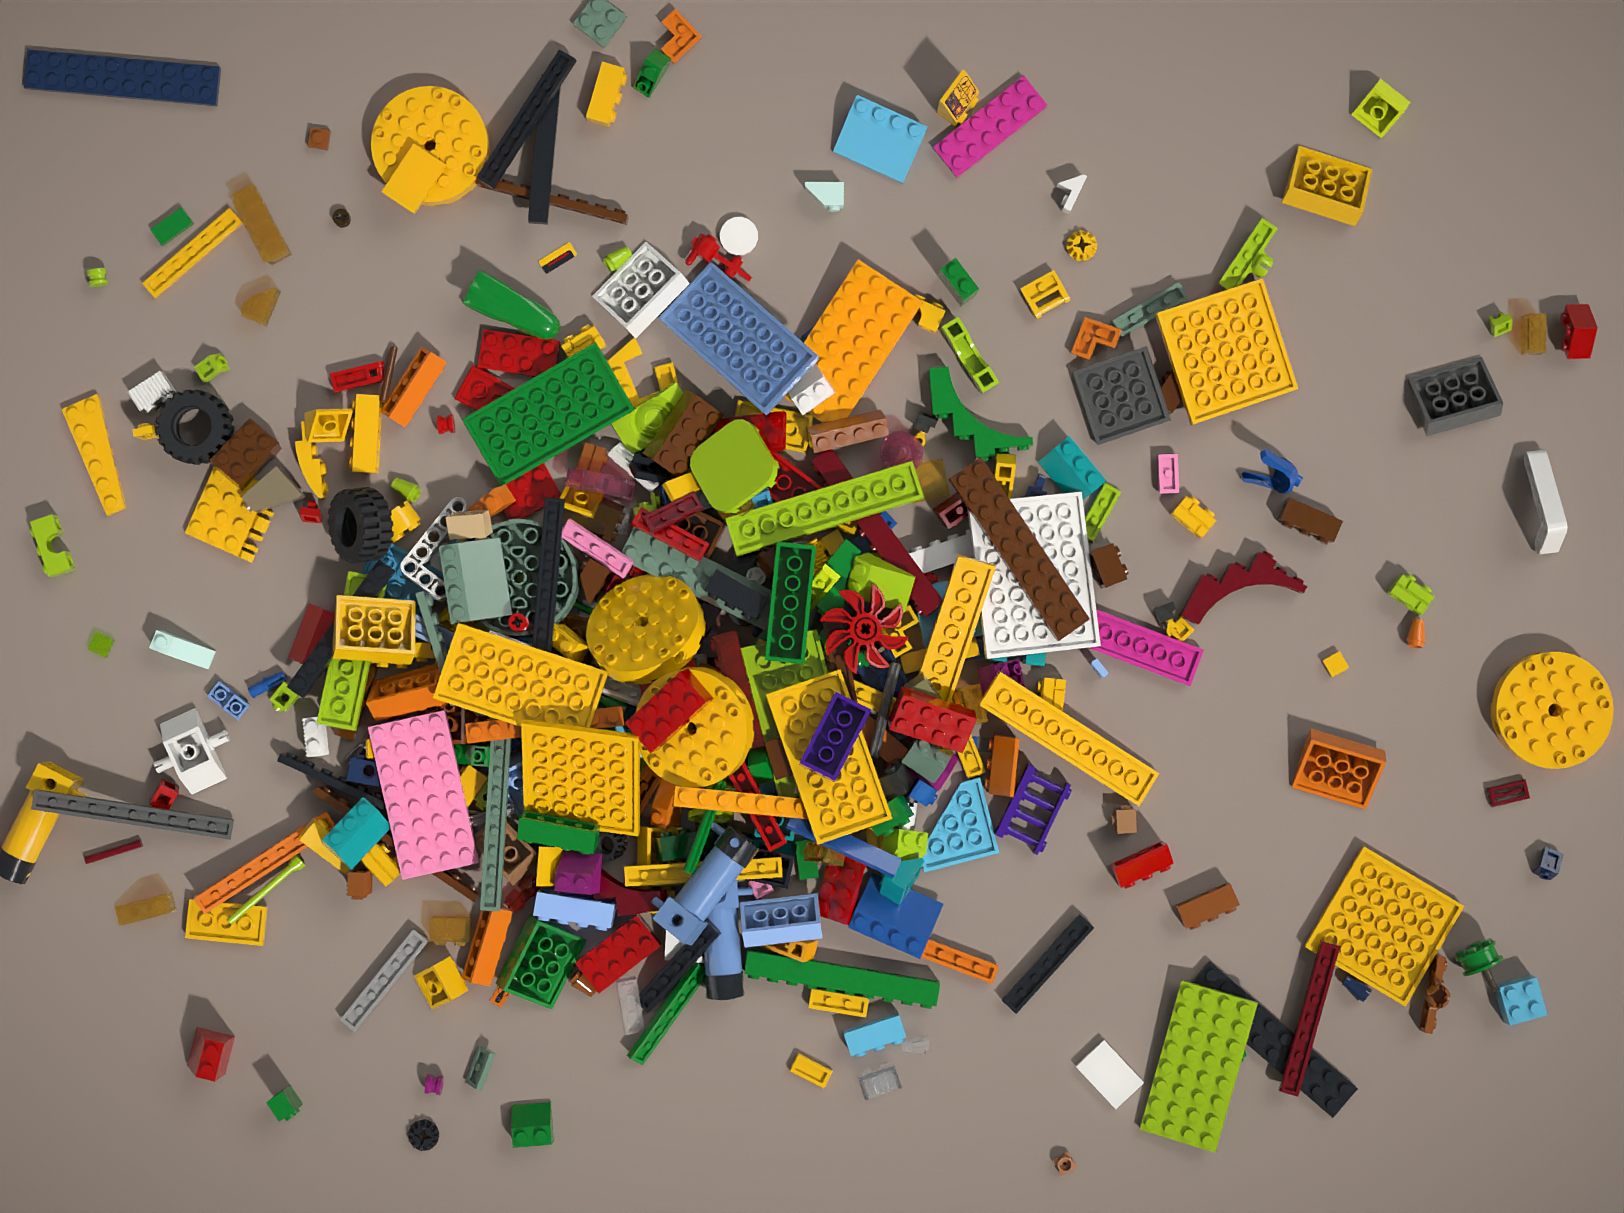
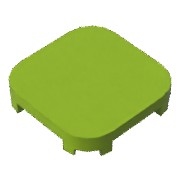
(733, 466)

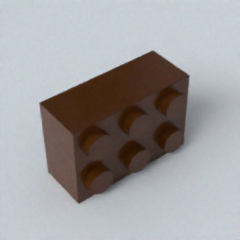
(245, 454)

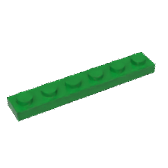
(667, 1014)

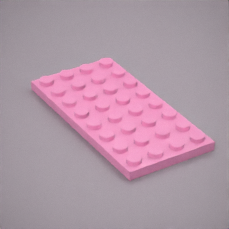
(423, 794)

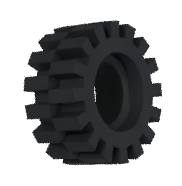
(616, 852)

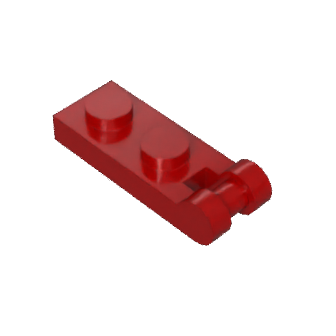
(357, 376)

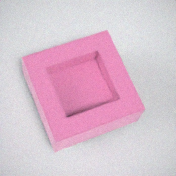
(760, 890)

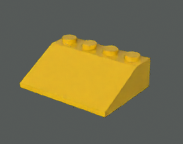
(1327, 186)
(374, 629)

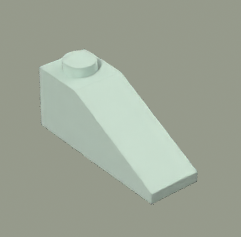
(182, 649)

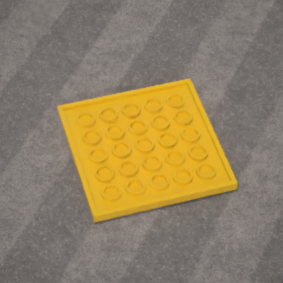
(1226, 351)
(582, 775)
(1385, 925)

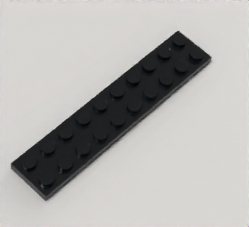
(1273, 1041)

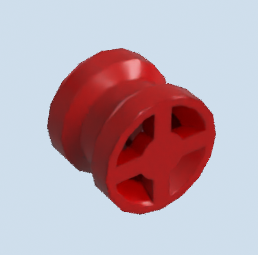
(446, 424)

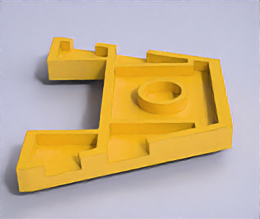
(628, 352)

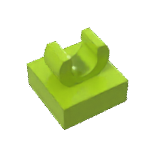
(1500, 325)

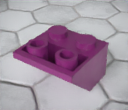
(1010, 668)

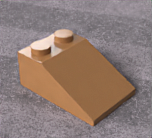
(518, 855)

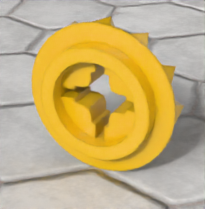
(1076, 252)

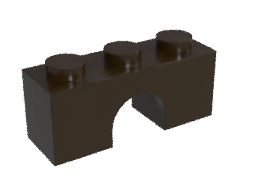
(609, 515)

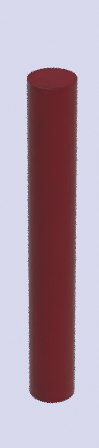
(113, 851)

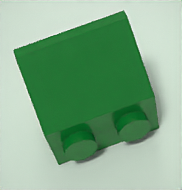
(532, 1124)

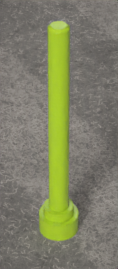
(295, 864)

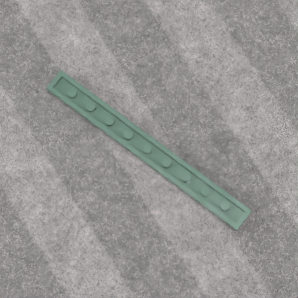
(495, 825)

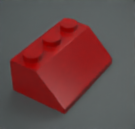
(312, 629)
(1142, 864)

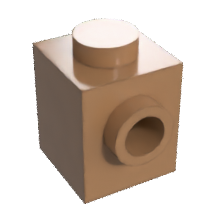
(1124, 819)

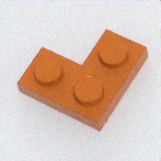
(684, 36)
(1093, 333)

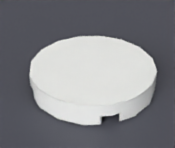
(738, 236)

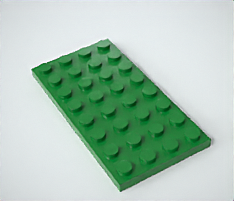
(548, 414)

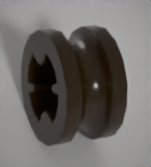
(346, 222)

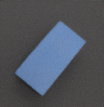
(228, 700)

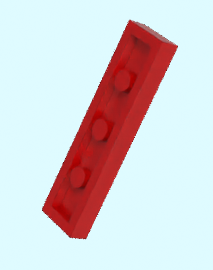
(674, 537)

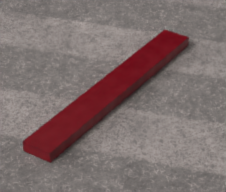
(1309, 1018)

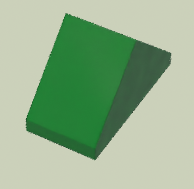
(760, 765)

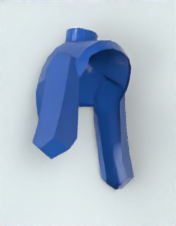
(1284, 477)

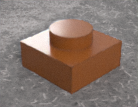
(319, 138)

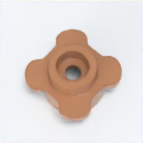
(1063, 1169)

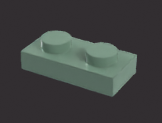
(480, 1068)

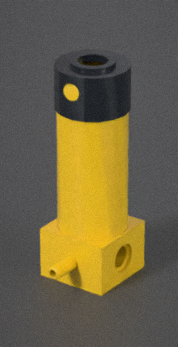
(33, 827)

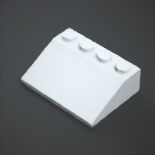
(640, 289)

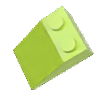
(891, 580)

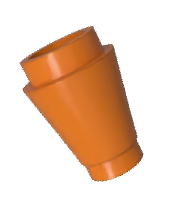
(1416, 634)

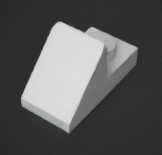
(1072, 187)

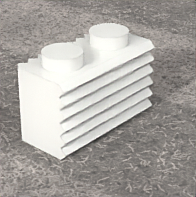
(152, 392)
(315, 737)

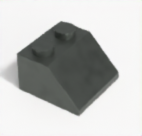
(897, 779)

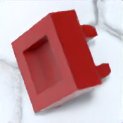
(311, 513)

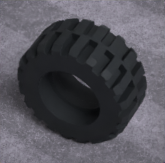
(170, 418)
(360, 525)

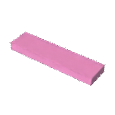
(597, 548)

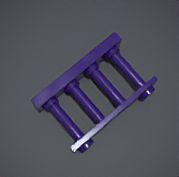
(1014, 811)

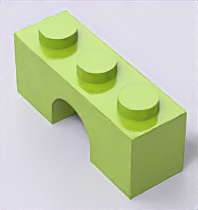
(44, 532)

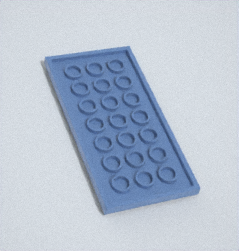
(739, 338)

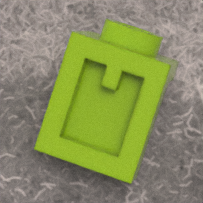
(211, 367)
(654, 506)

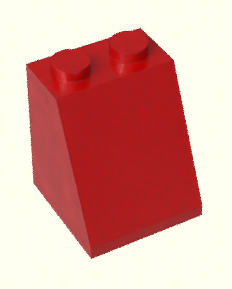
(210, 1054)

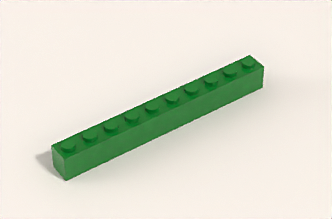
(843, 978)

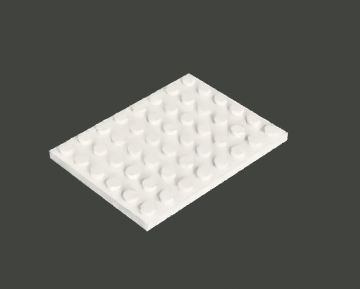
(1008, 617)

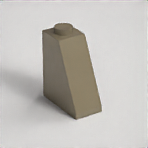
(272, 491)

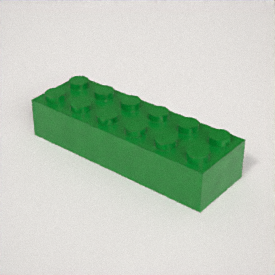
(790, 603)

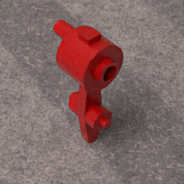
(707, 248)

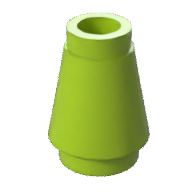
(616, 259)
(406, 489)

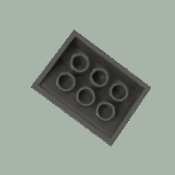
(1455, 396)

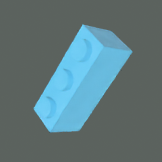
(874, 1035)

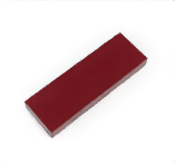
(672, 513)

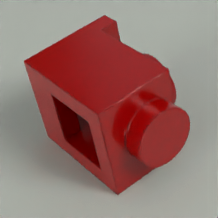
(168, 789)

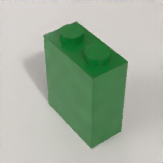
(958, 282)

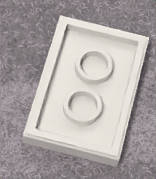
(1109, 1074)

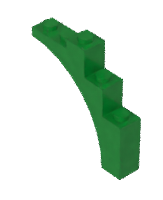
(985, 440)
(841, 563)

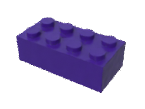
(835, 737)

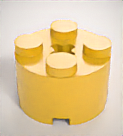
(403, 518)

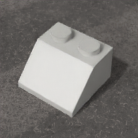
(811, 390)

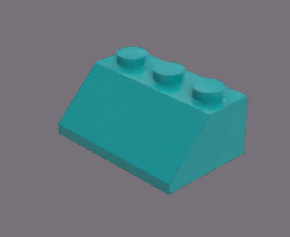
(1071, 469)
(356, 833)

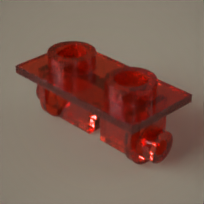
(517, 900)

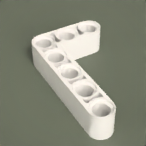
(1547, 501)
(431, 547)

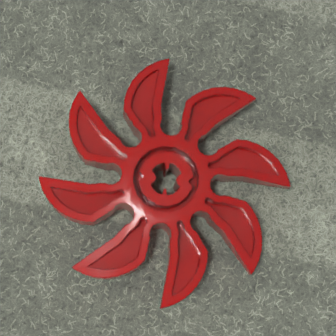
(854, 628)

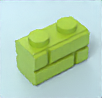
(1411, 594)

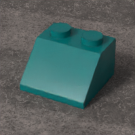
(898, 886)

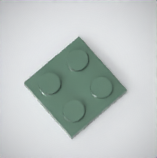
(600, 21)

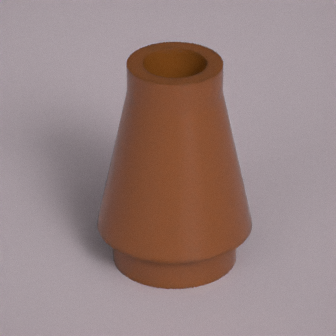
(581, 983)

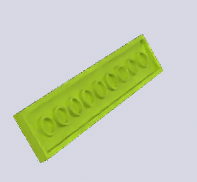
(825, 508)

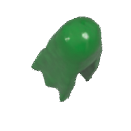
(506, 305)

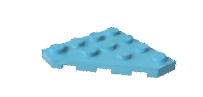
(962, 830)

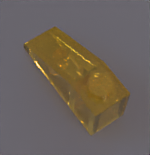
(145, 908)

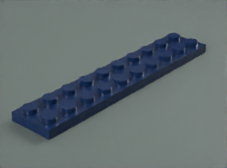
(122, 77)

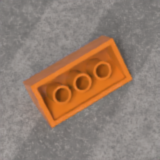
(404, 693)

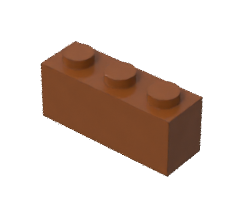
(1207, 906)

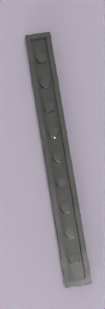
(132, 814)

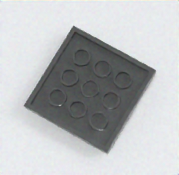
(1122, 395)

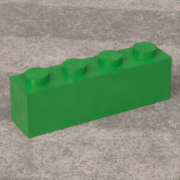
(558, 832)

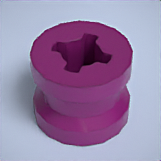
(434, 1084)

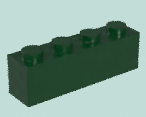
(679, 845)

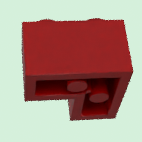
(1579, 331)

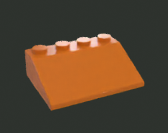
(1339, 768)

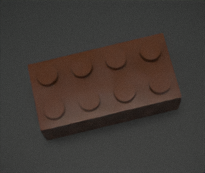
(682, 432)

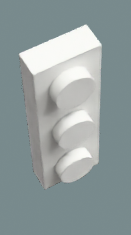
(623, 457)

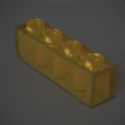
(261, 224)

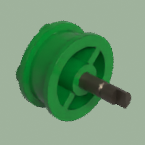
(1479, 959)

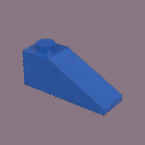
(922, 793)

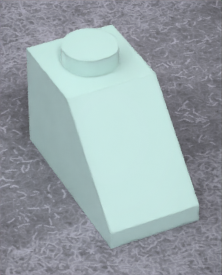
(827, 194)

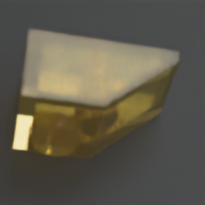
(260, 306)

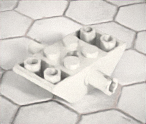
(195, 770)

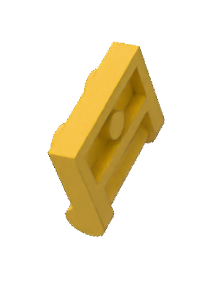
(1042, 288)

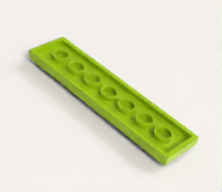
(345, 680)

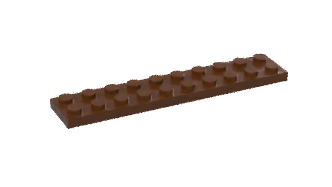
(1019, 549)

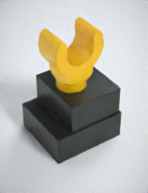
(923, 424)
(1165, 615)

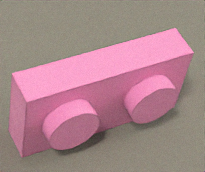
(1168, 473)

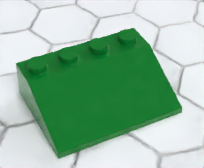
(540, 962)

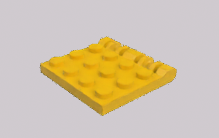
(223, 518)

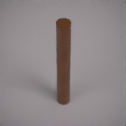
(388, 374)

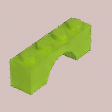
(969, 356)

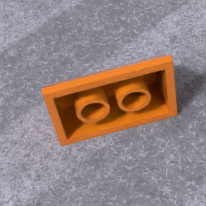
(1002, 765)

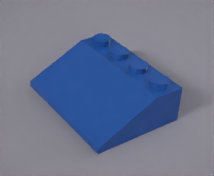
(899, 926)

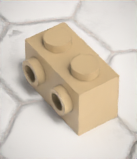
(469, 525)

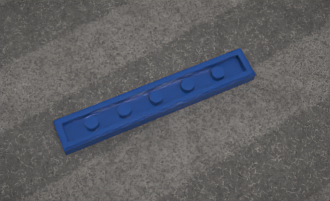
(852, 848)

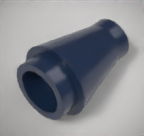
(1357, 988)

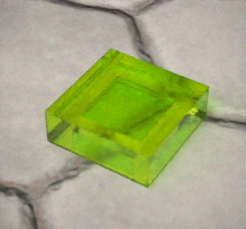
(101, 645)

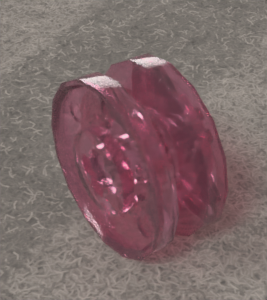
(901, 440)

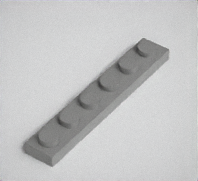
(384, 980)

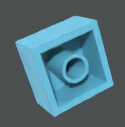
(1520, 1000)

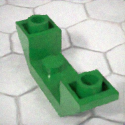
(472, 754)

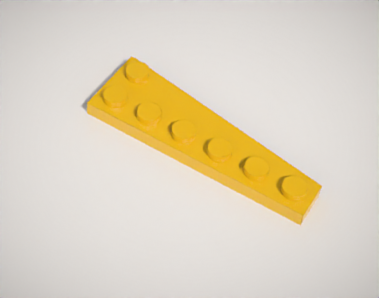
(92, 440)

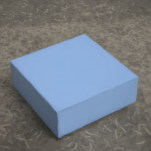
(1098, 667)

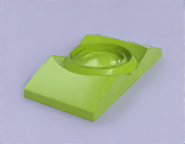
(643, 423)

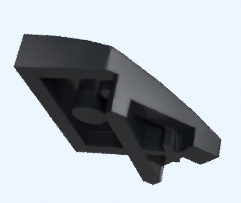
(646, 469)

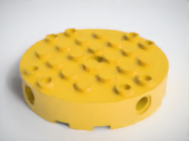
(436, 117)
(645, 628)
(1580, 714)
(721, 736)

